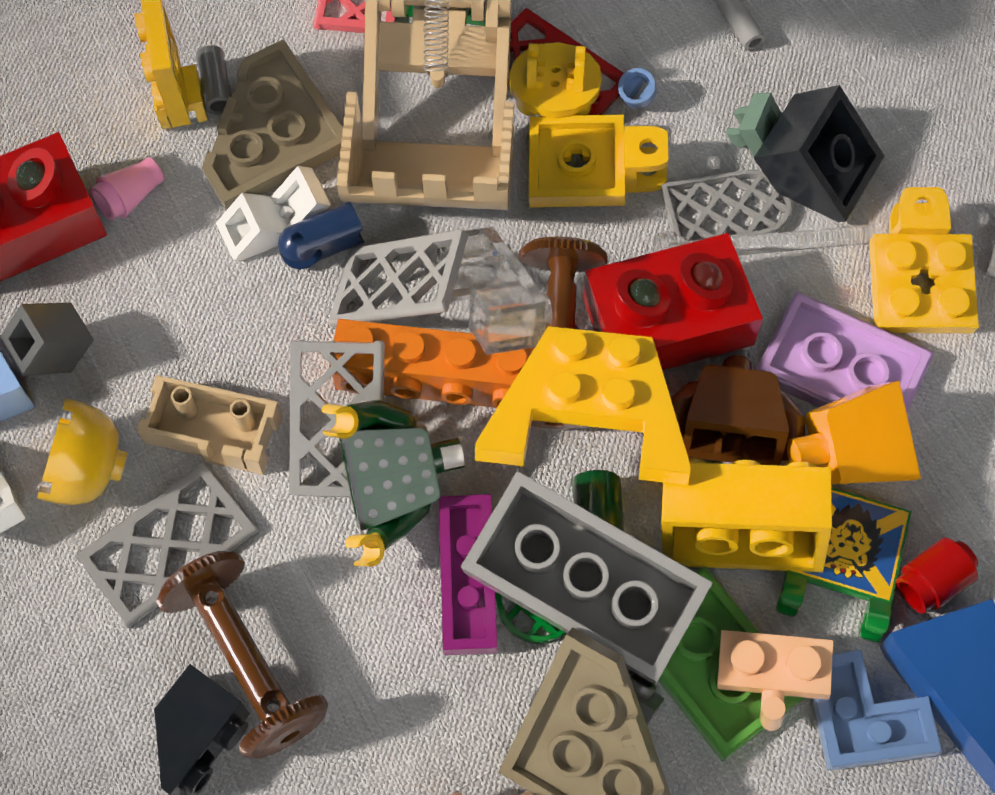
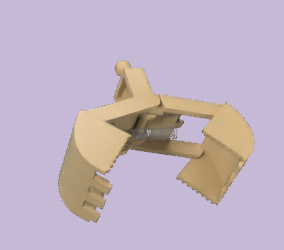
(433, 45)

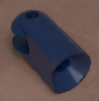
(320, 236)

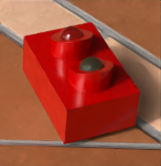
(42, 206)
(683, 297)

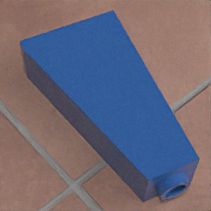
(955, 667)

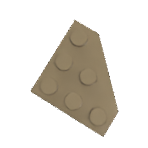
(270, 127)
(585, 729)

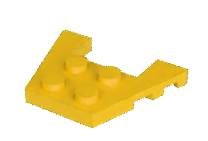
(590, 383)

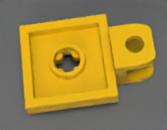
(174, 88)
(612, 158)
(916, 245)

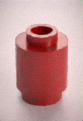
(937, 575)

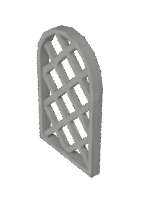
(669, 189)

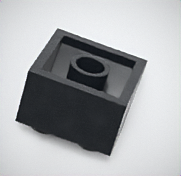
(820, 153)

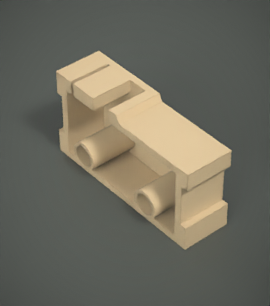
(210, 423)

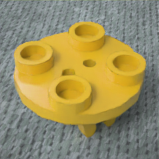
(558, 65)

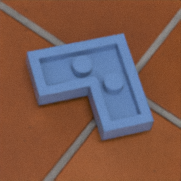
(866, 733)

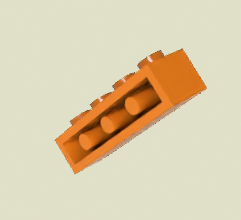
(430, 364)

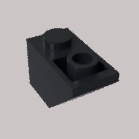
(192, 730)

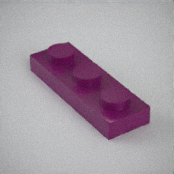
(466, 603)

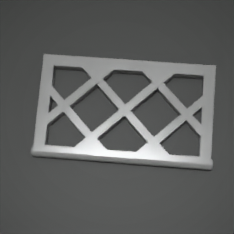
(444, 273)
(301, 390)
(125, 533)

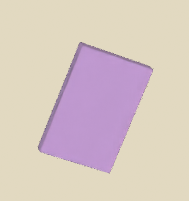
(831, 354)

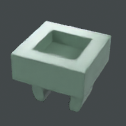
(755, 122)

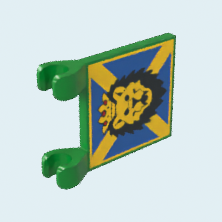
(859, 560)

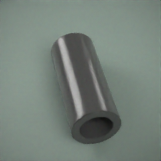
(213, 78)

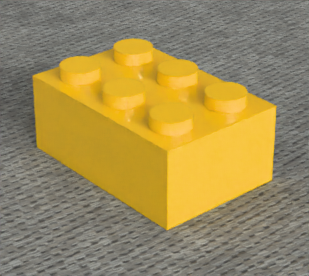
(749, 516)

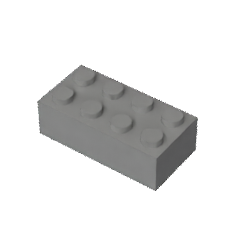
(586, 575)

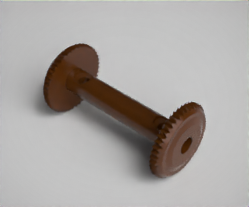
(563, 258)
(208, 579)

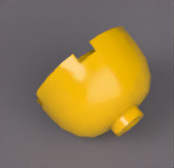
(82, 456)

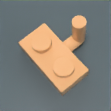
(775, 668)

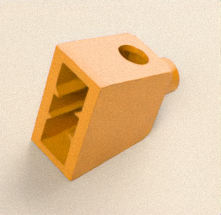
(860, 437)

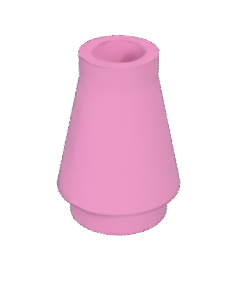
(124, 189)

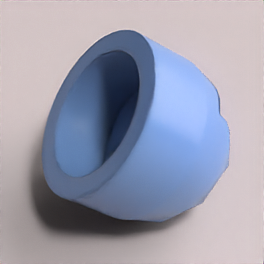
(630, 85)

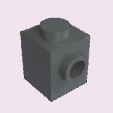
(46, 338)

